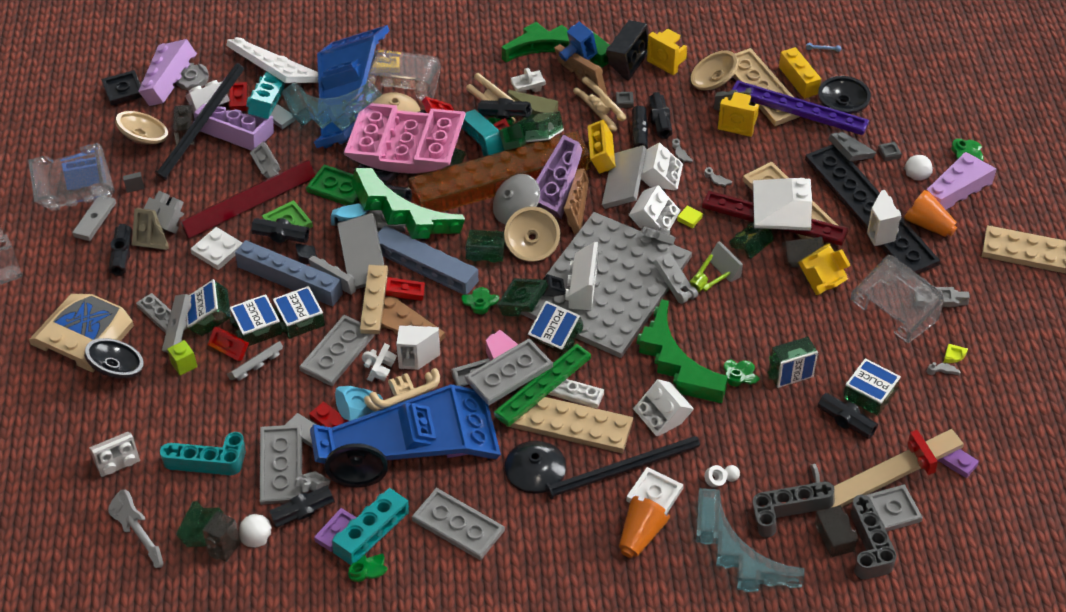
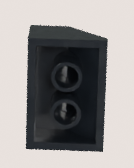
(628, 48)

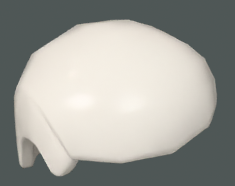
(918, 167)
(254, 530)

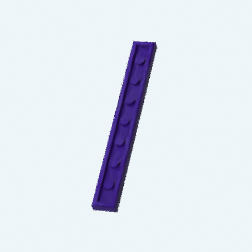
(804, 108)

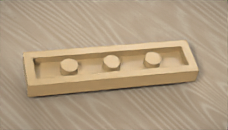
(374, 299)

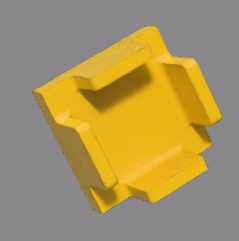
(664, 52)
(738, 115)
(825, 268)

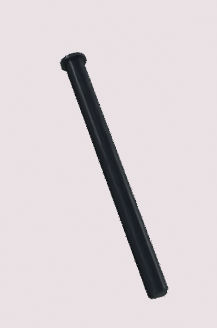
(199, 122)
(622, 466)

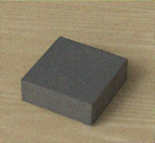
(624, 99)
(889, 151)
(133, 182)

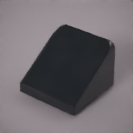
(305, 252)
(555, 286)

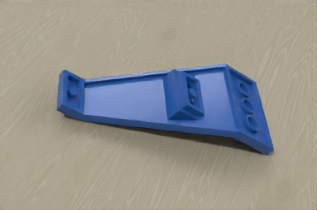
(343, 69)
(429, 425)

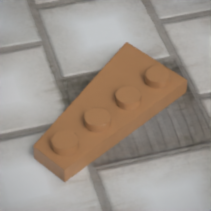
(582, 68)
(576, 201)
(398, 314)

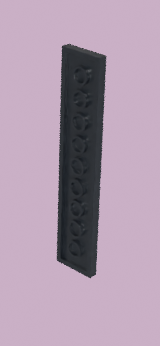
(859, 197)

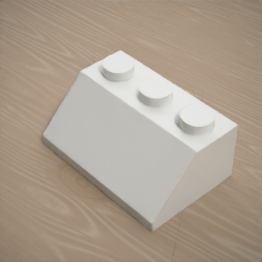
(582, 278)

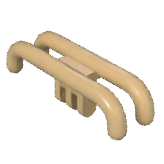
(492, 93)
(601, 105)
(403, 390)

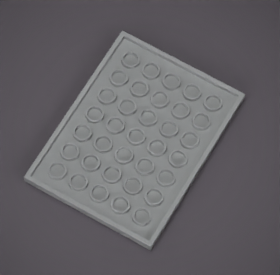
(625, 282)

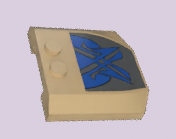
(79, 322)

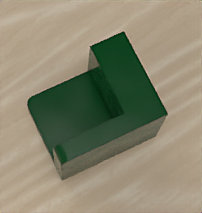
(512, 137)

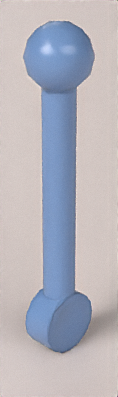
(809, 46)

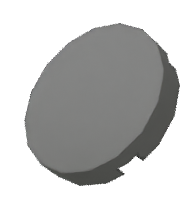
(193, 76)

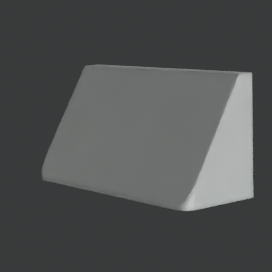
(725, 261)
(459, 373)

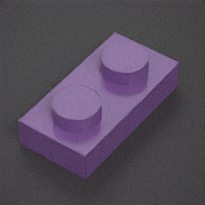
(960, 462)
(334, 525)

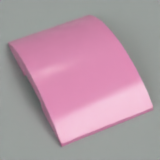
(404, 139)

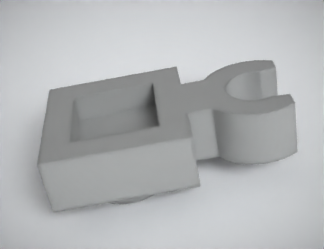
(661, 234)
(311, 481)

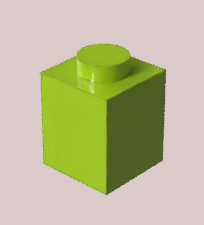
(182, 357)

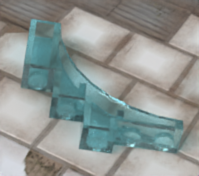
(324, 111)
(733, 552)

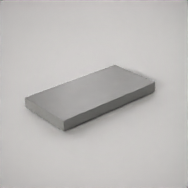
(625, 178)
(360, 247)
(336, 351)
(508, 371)
(280, 463)
(458, 523)

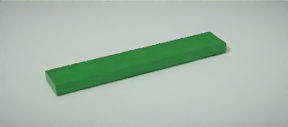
(542, 385)

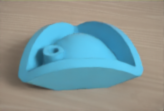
(346, 213)
(351, 402)

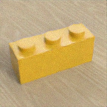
(799, 72)
(601, 146)

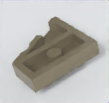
(147, 230)

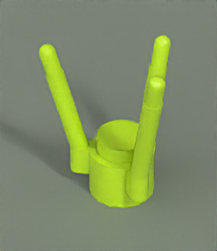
(700, 280)

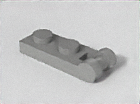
(675, 278)

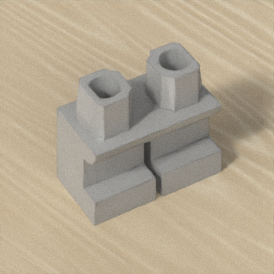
(167, 215)

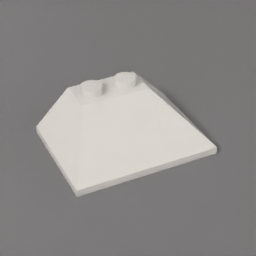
(782, 203)

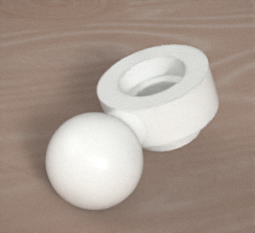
(730, 473)

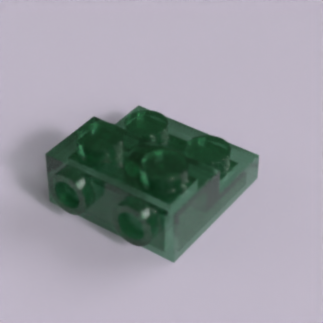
(485, 246)
(521, 296)

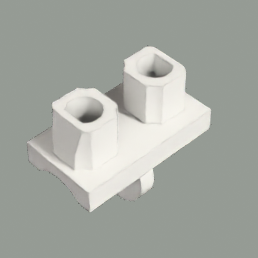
(528, 81)
(379, 371)

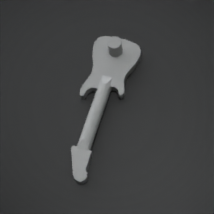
(124, 511)

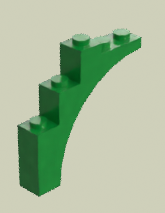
(538, 40)
(418, 220)
(688, 375)

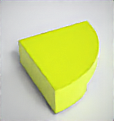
(954, 354)

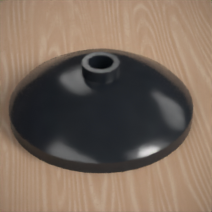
(844, 94)
(113, 358)
(356, 465)
(532, 474)

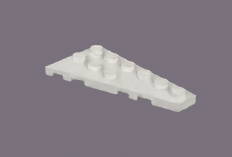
(274, 64)

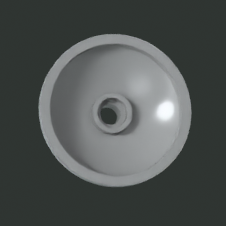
(515, 194)

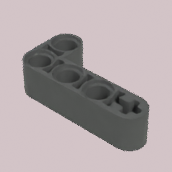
(817, 495)
(875, 553)

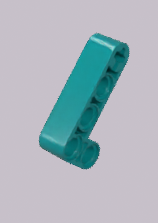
(483, 132)
(206, 459)

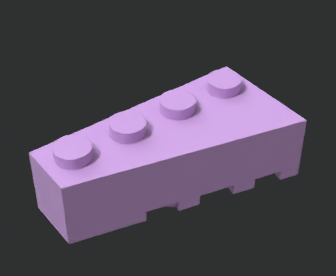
(165, 70)
(237, 127)
(558, 176)
(962, 179)

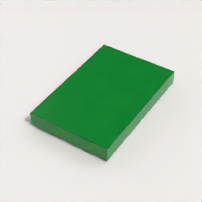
(333, 185)

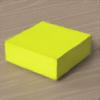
(689, 216)

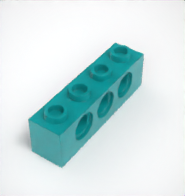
(265, 96)
(370, 526)

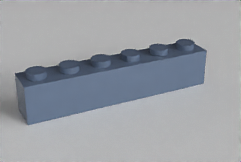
(427, 261)
(288, 272)

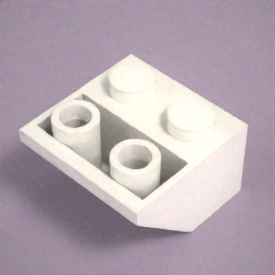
(198, 96)
(661, 168)
(654, 209)
(883, 220)
(417, 346)
(663, 407)
(115, 454)

